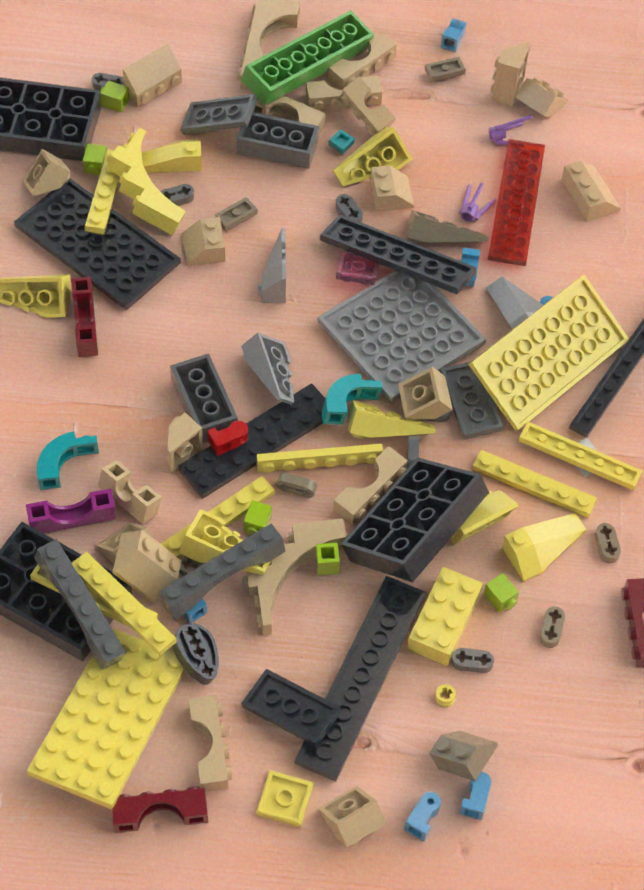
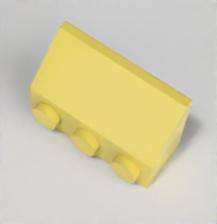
(490, 511)

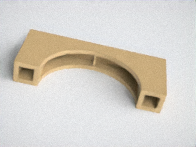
(267, 18)

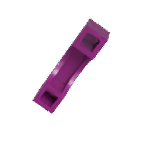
(93, 509)

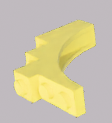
(135, 183)

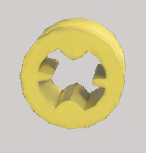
(445, 702)

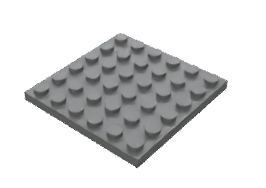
(400, 330)

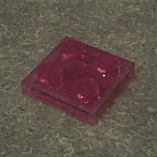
(356, 269)

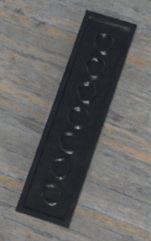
(398, 254)
(266, 434)

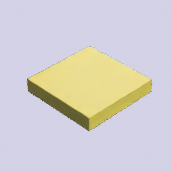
(285, 798)

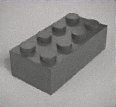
(278, 140)
(203, 394)

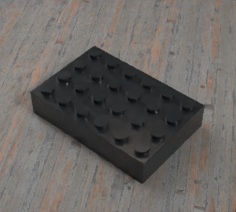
(47, 118)
(415, 519)
(33, 604)

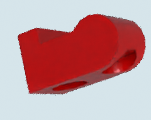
(228, 438)

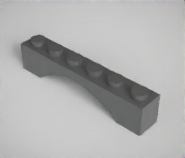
(191, 588)
(98, 633)

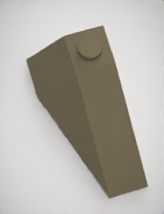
(429, 230)

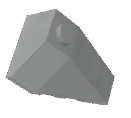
(274, 275)
(512, 301)
(270, 363)

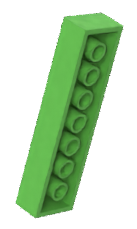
(306, 57)

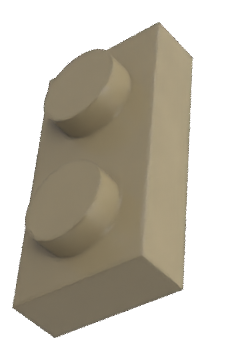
(445, 69)
(237, 213)

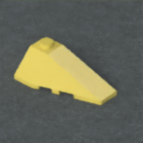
(380, 150)
(174, 157)
(38, 294)
(370, 422)
(210, 538)
(538, 545)

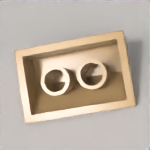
(509, 73)
(152, 75)
(588, 190)
(145, 564)

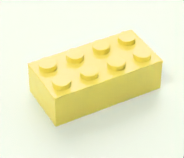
(444, 616)

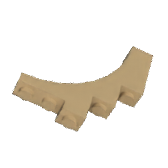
(298, 551)

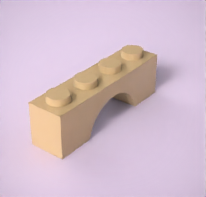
(380, 51)
(323, 97)
(292, 109)
(354, 502)
(205, 718)

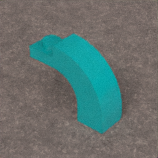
(344, 390)
(58, 452)

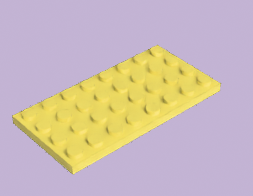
(549, 352)
(107, 722)

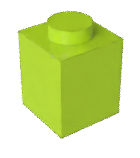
(114, 96)
(94, 158)
(257, 517)
(327, 559)
(501, 593)

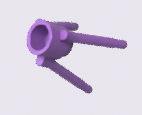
(499, 132)
(470, 210)

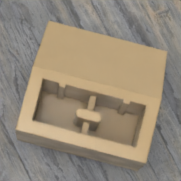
(541, 97)

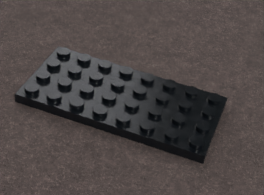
(120, 262)

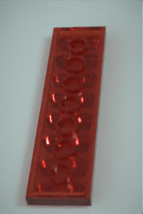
(516, 203)

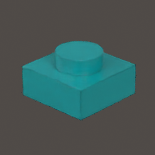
(341, 141)

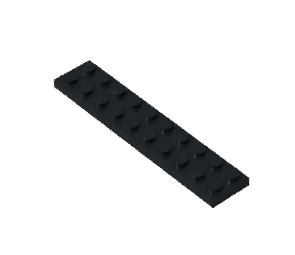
(363, 675)

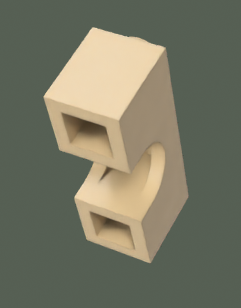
(375, 119)
(140, 503)

